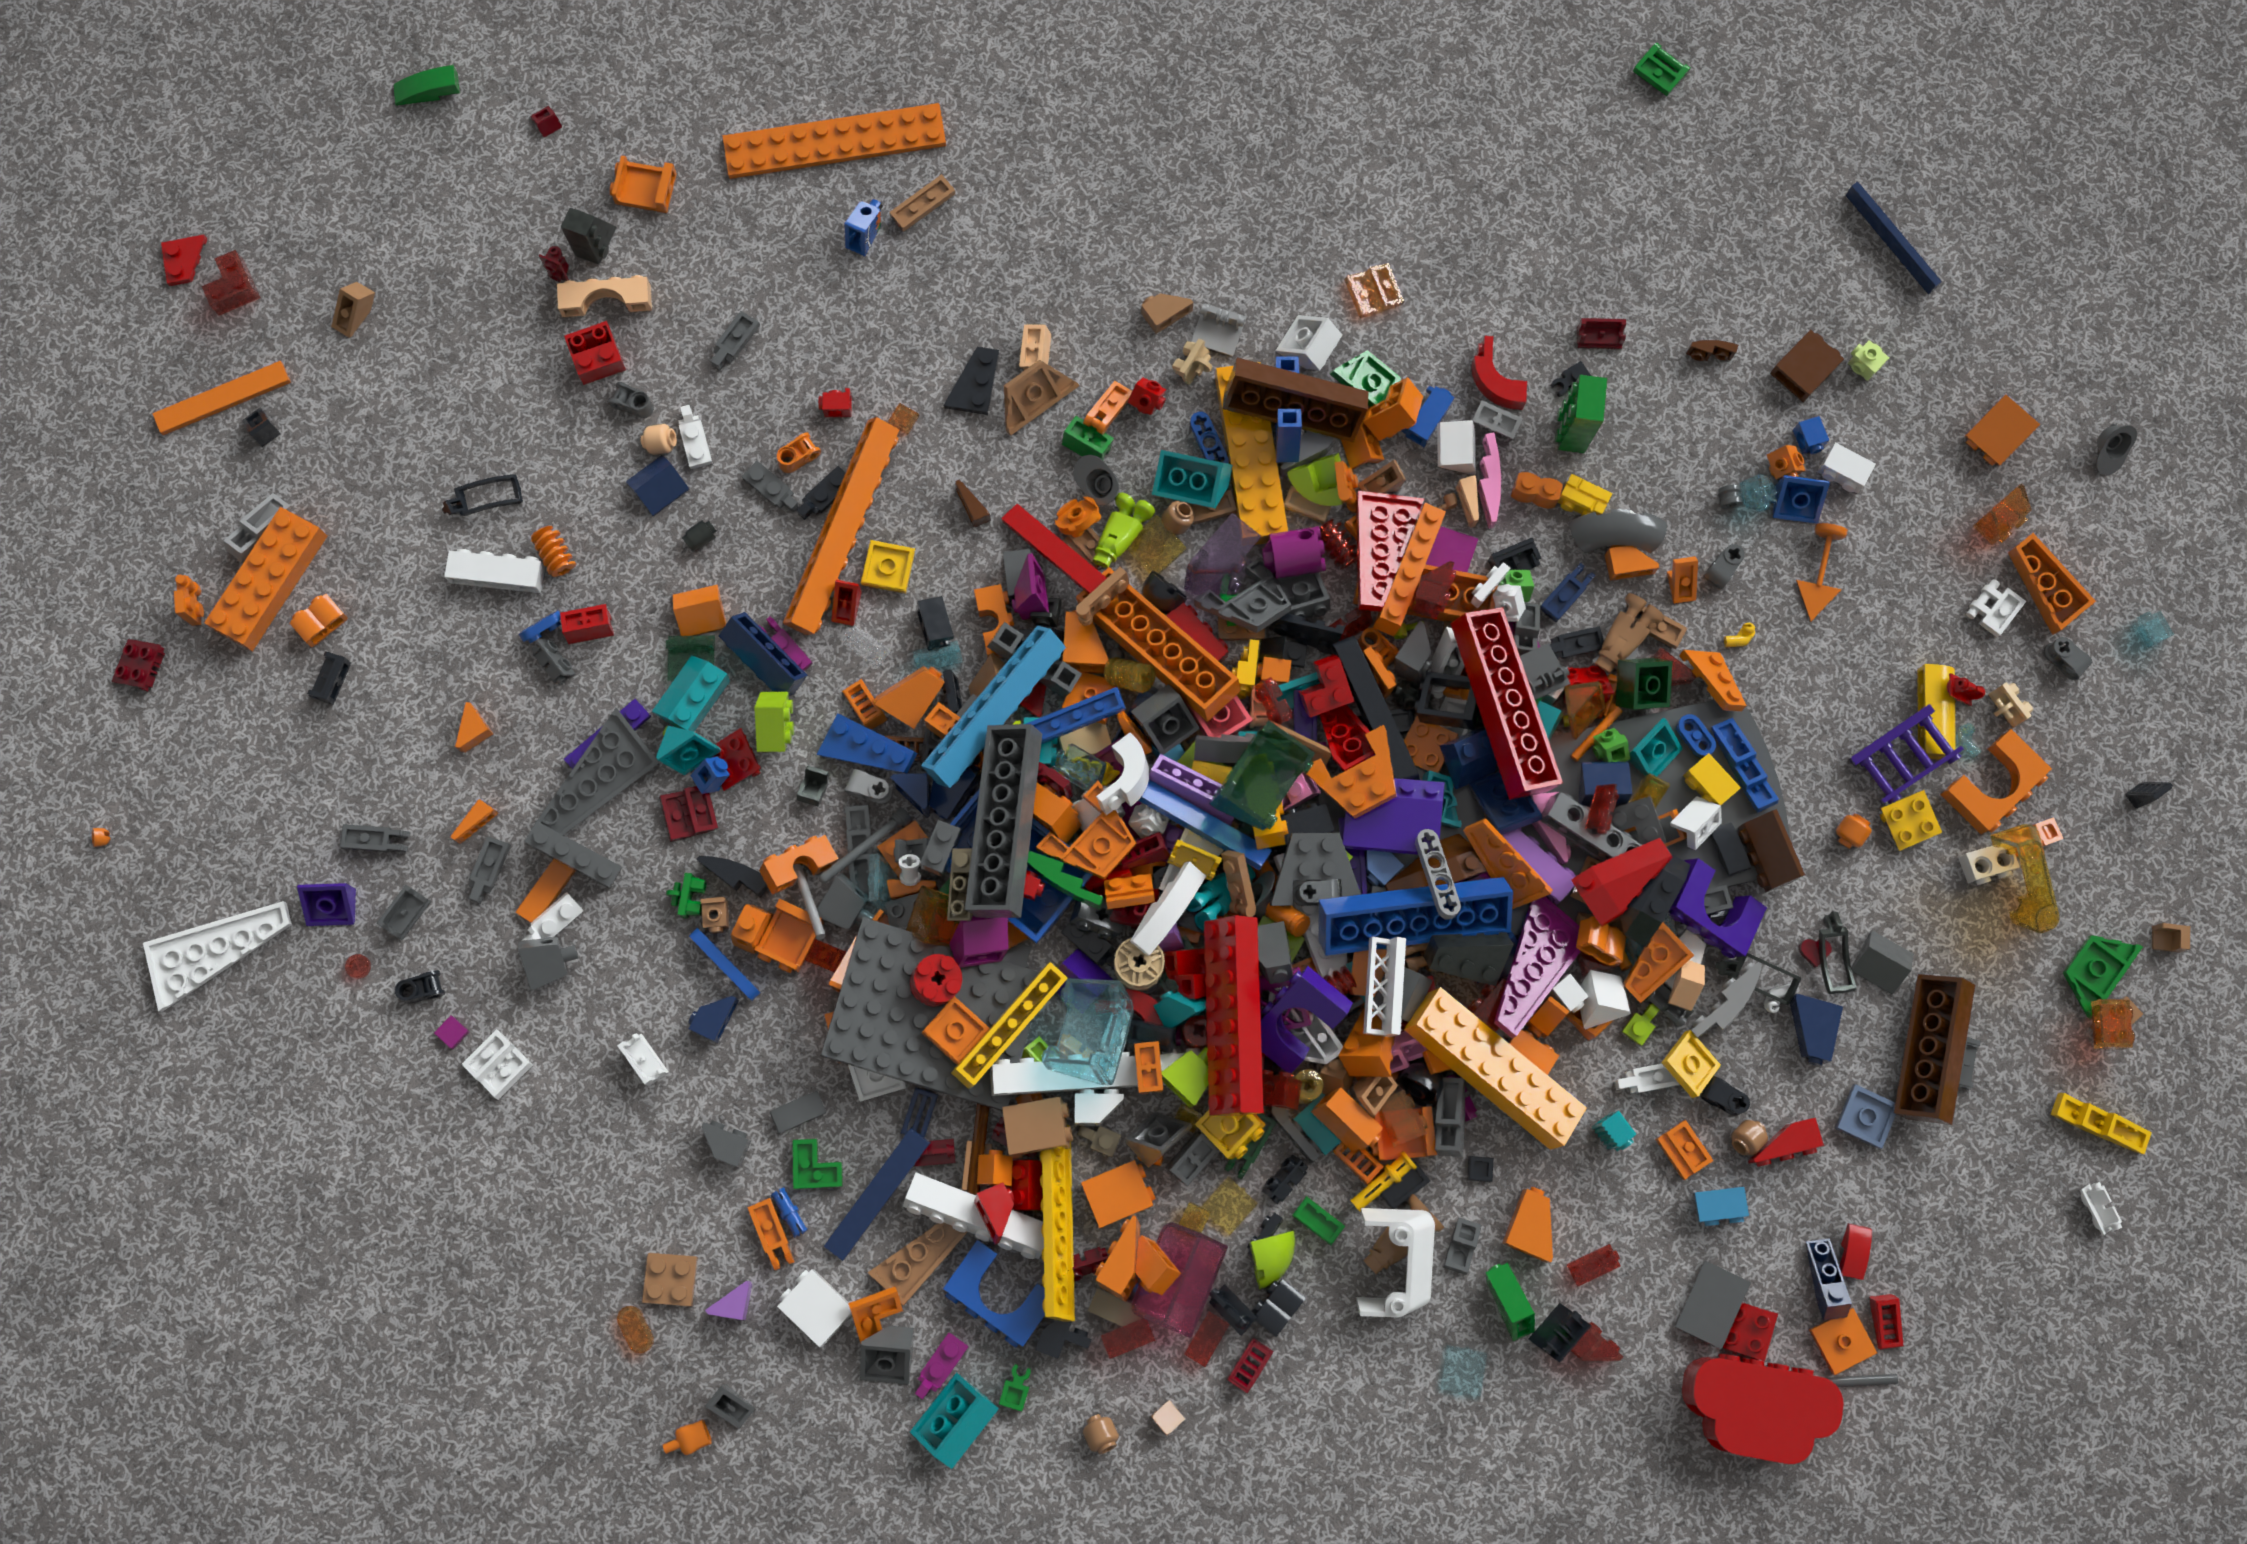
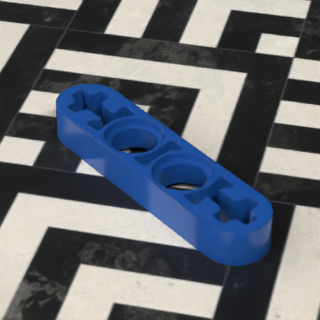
(724, 964)

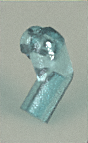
(1965, 740)

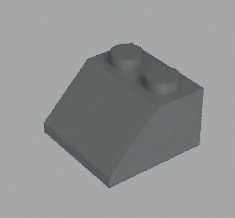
(1414, 656)

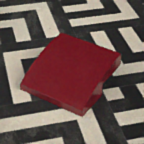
(688, 813)

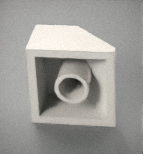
(1310, 340)

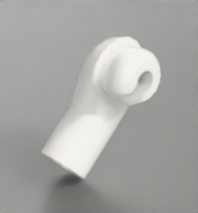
(1772, 1005)

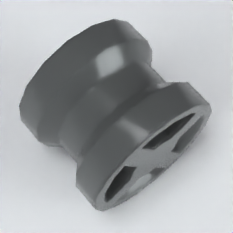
(1730, 496)

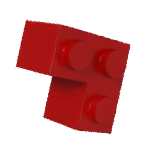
(1331, 691)

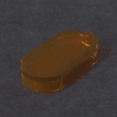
(635, 1329)

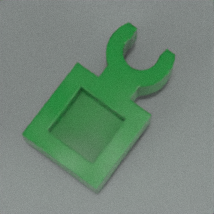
(1014, 1391)

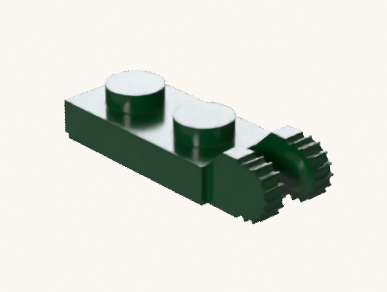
(1253, 1147)

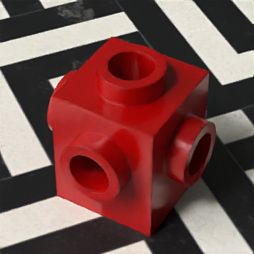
(1147, 396)

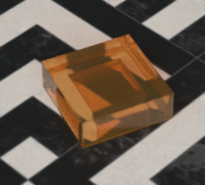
(903, 418)

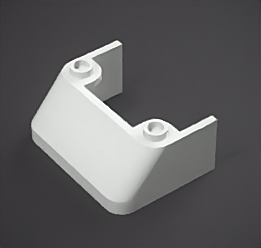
(1408, 1229)

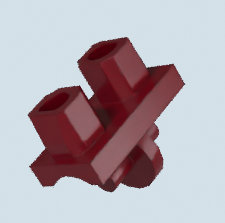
(1129, 915)

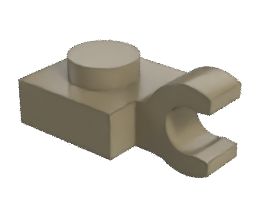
(1103, 1140)

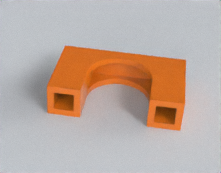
(2025, 771)

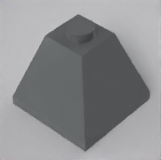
(887, 1355)

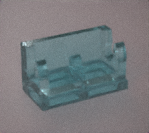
(1079, 767)

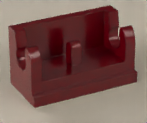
(1601, 333)

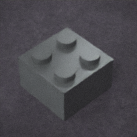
(1165, 719)

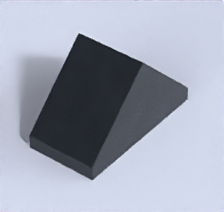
(260, 427)

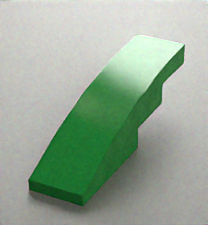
(1051, 872)

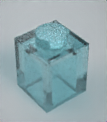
(2152, 629)

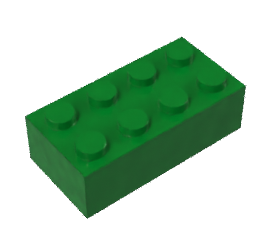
(1581, 414)

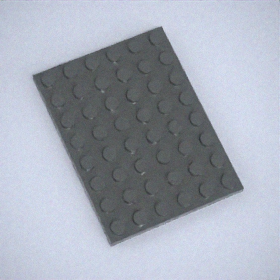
(881, 1021)

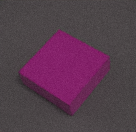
(451, 1032)

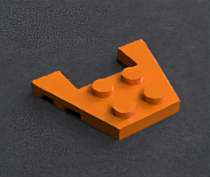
(1363, 785)
(1098, 847)

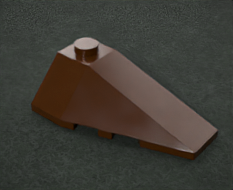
(1461, 860)

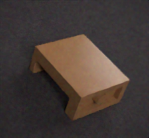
(1037, 1126)

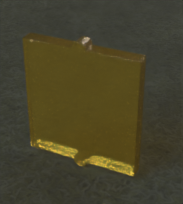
(1229, 1205)

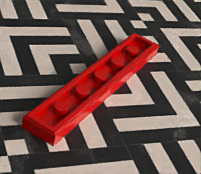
(1053, 549)

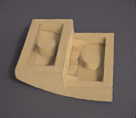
(1089, 738)

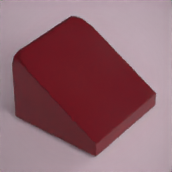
(546, 121)

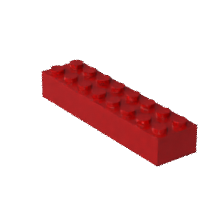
(1506, 703)
(1233, 1016)

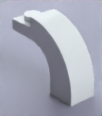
(1133, 779)

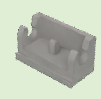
(1497, 419)

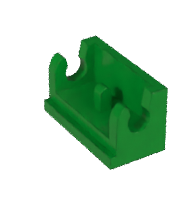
(1086, 439)

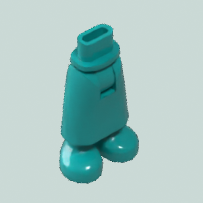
(1216, 896)

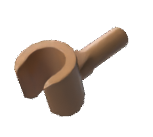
(1450, 502)

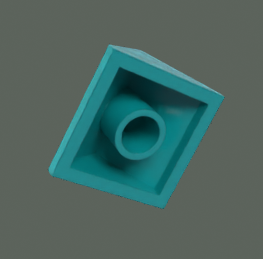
(1655, 749)
(684, 750)

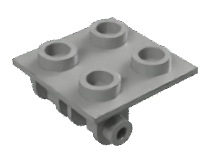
(1219, 329)

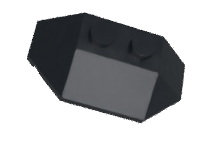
(1652, 905)

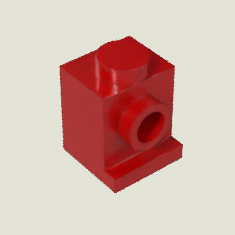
(836, 403)
(1033, 886)

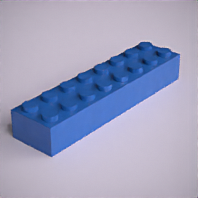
(1411, 914)

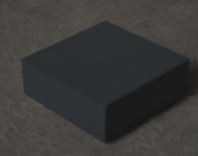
(1480, 1169)

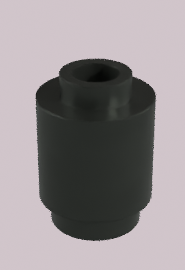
(699, 535)

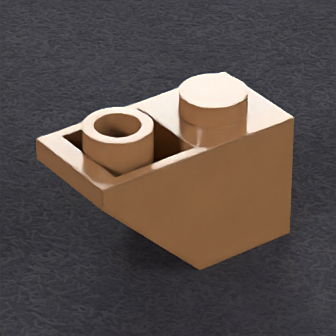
(1335, 1076)

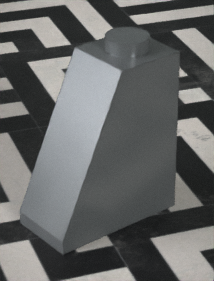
(1274, 953)

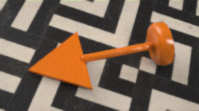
(1817, 595)

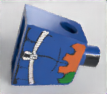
(863, 226)

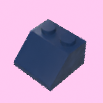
(1469, 757)

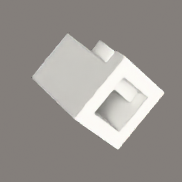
(1511, 600)

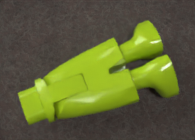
(1121, 529)

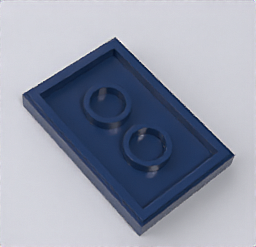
(1501, 812)

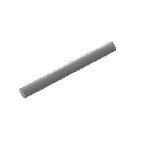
(809, 902)

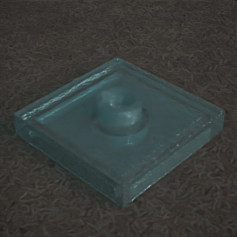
(877, 881)

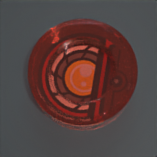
(358, 966)

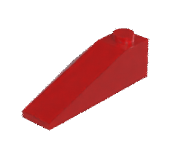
(1346, 737)
(1615, 882)

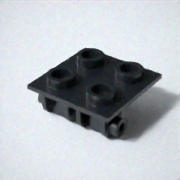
(1560, 1332)

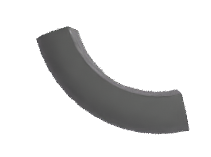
(1618, 528)

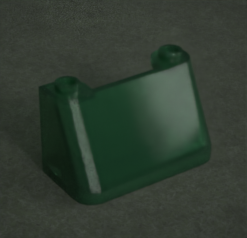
(1262, 777)

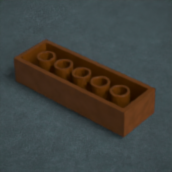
(1324, 405)
(1934, 1049)

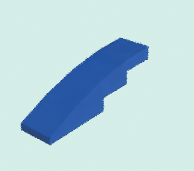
(1744, 764)

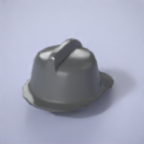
(2114, 447)
(1096, 479)
(1262, 892)

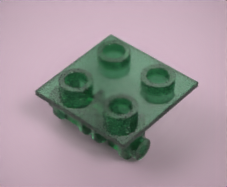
(682, 647)

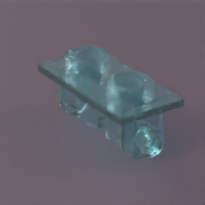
(938, 657)

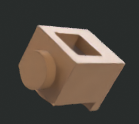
(717, 904)

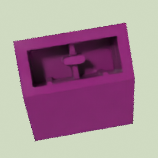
(980, 941)

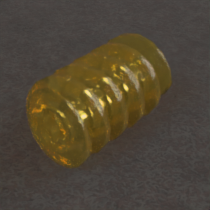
(1129, 674)
(1314, 1088)

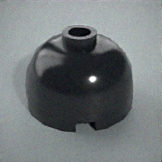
(1161, 593)
(1421, 1084)

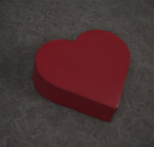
(1810, 951)

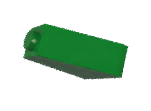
(1511, 1301)

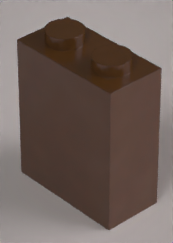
(1807, 365)

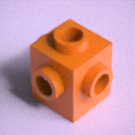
(1785, 462)

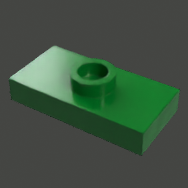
(1318, 1221)

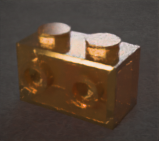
(2112, 1024)

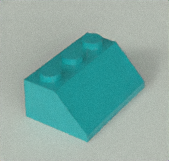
(1191, 479)
(691, 694)
(954, 1420)

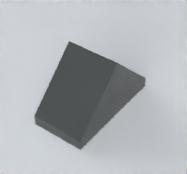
(730, 1406)

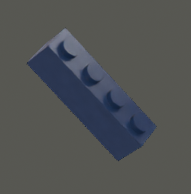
(762, 654)

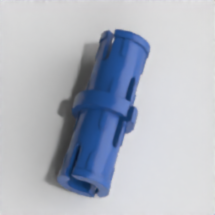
(789, 1212)

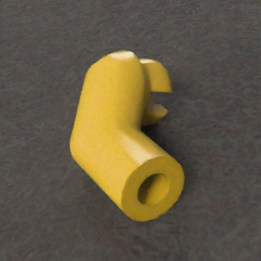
(1742, 638)

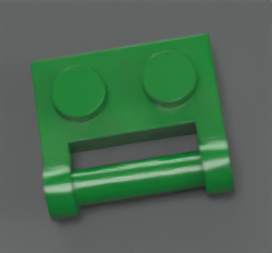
(1659, 74)

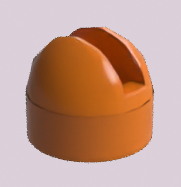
(100, 837)

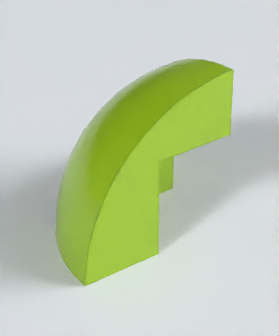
(1317, 480)
(1272, 1257)

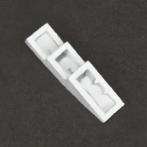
(1168, 909)

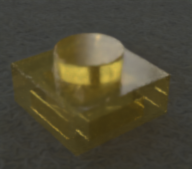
(1195, 1217)

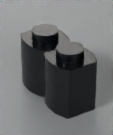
(1278, 1306)

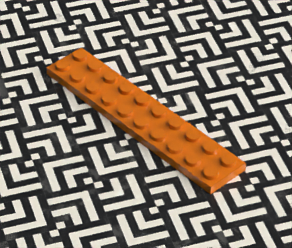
(834, 140)

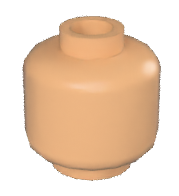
(658, 439)

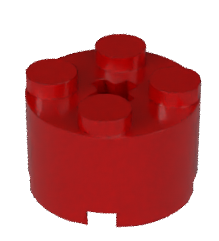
(943, 968)

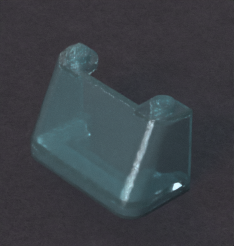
(1092, 1030)

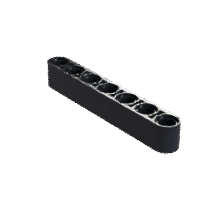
(1373, 705)

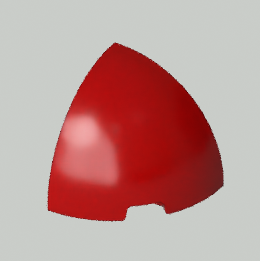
(1188, 971)

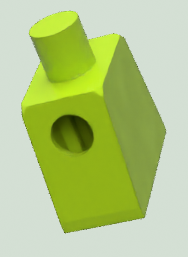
(1188, 1076)

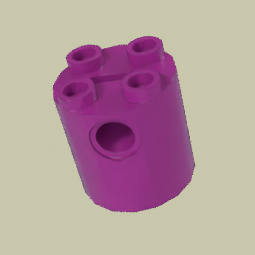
(1294, 552)

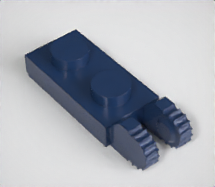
(1565, 594)

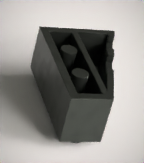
(587, 235)
(1469, 957)

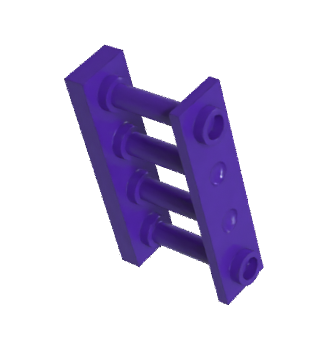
(1904, 732)

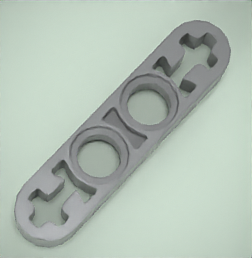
(1435, 874)

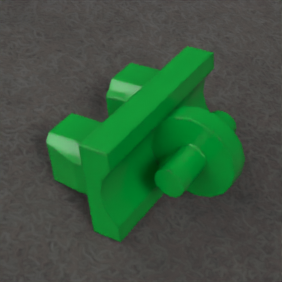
(690, 885)

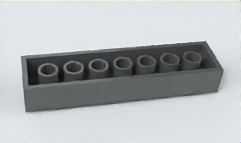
(1003, 821)

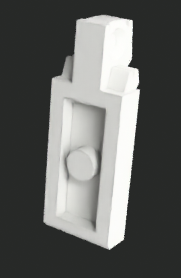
(694, 439)
(554, 918)
(1646, 1079)

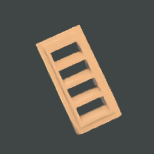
(1468, 498)

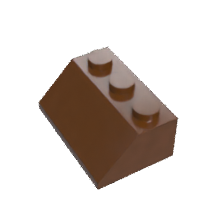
(1770, 851)

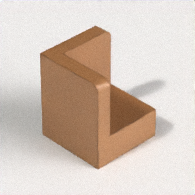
(2171, 937)

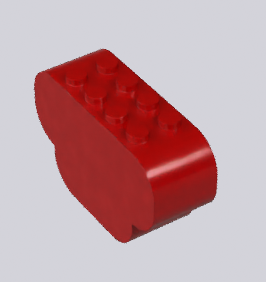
(1761, 1407)

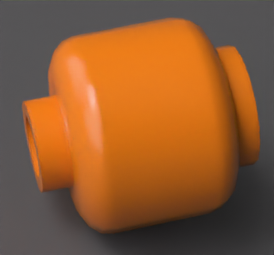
(1853, 831)

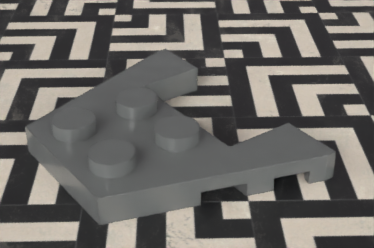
(1253, 607)
(1314, 858)

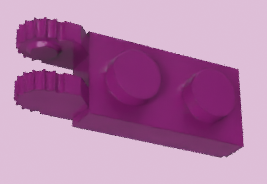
(788, 645)

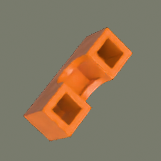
(992, 602)
(814, 853)

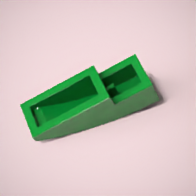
(427, 86)

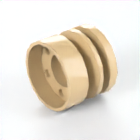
(1138, 978)

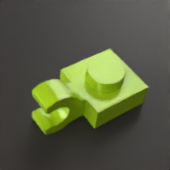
(1639, 1026)

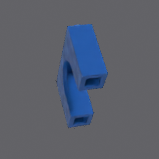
(1288, 421)
(965, 1286)

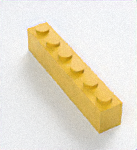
(1009, 1025)

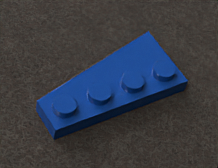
(860, 745)

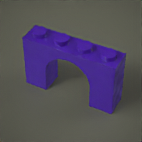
(1737, 929)
(1308, 992)

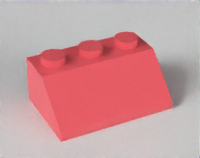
(1227, 721)

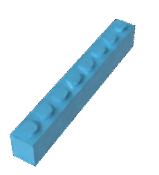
(993, 706)

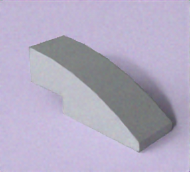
(252, 527)

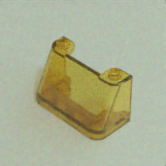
(2038, 908)

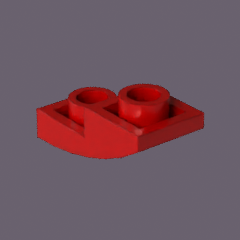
(1856, 1251)

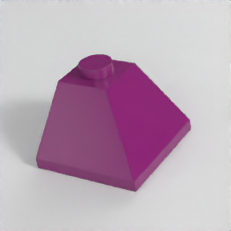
(1030, 589)

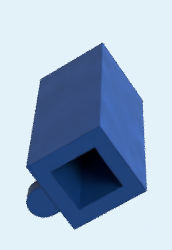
(1430, 415)

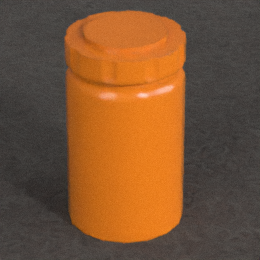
(1294, 920)

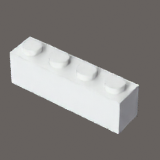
(495, 571)

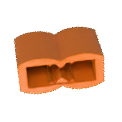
(1532, 488)
(318, 620)
(1603, 943)

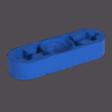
(1196, 429)

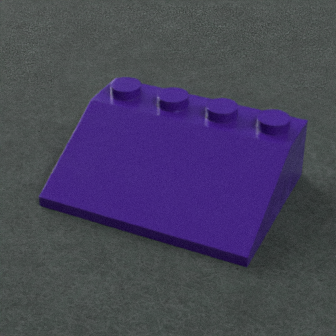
(1399, 821)

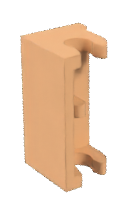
(1035, 345)

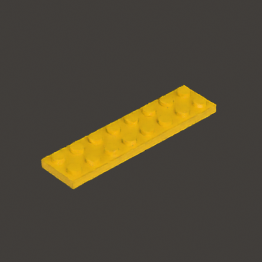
(1057, 1234)

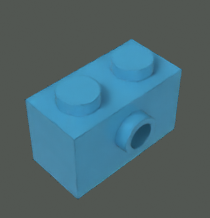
(1721, 1204)

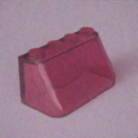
(1183, 1302)

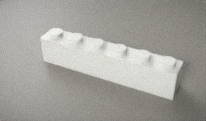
(958, 1209)

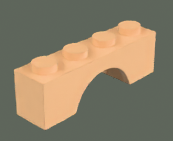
(576, 297)

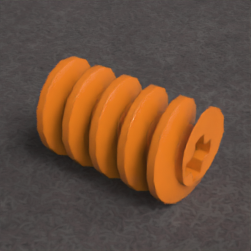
(551, 552)

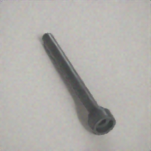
(899, 819)

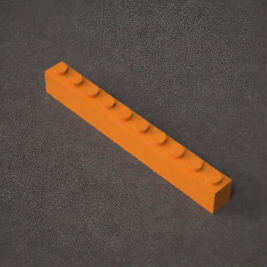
(841, 526)

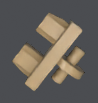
(1196, 362)
(2010, 705)

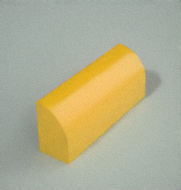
(1932, 690)

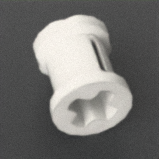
(909, 865)

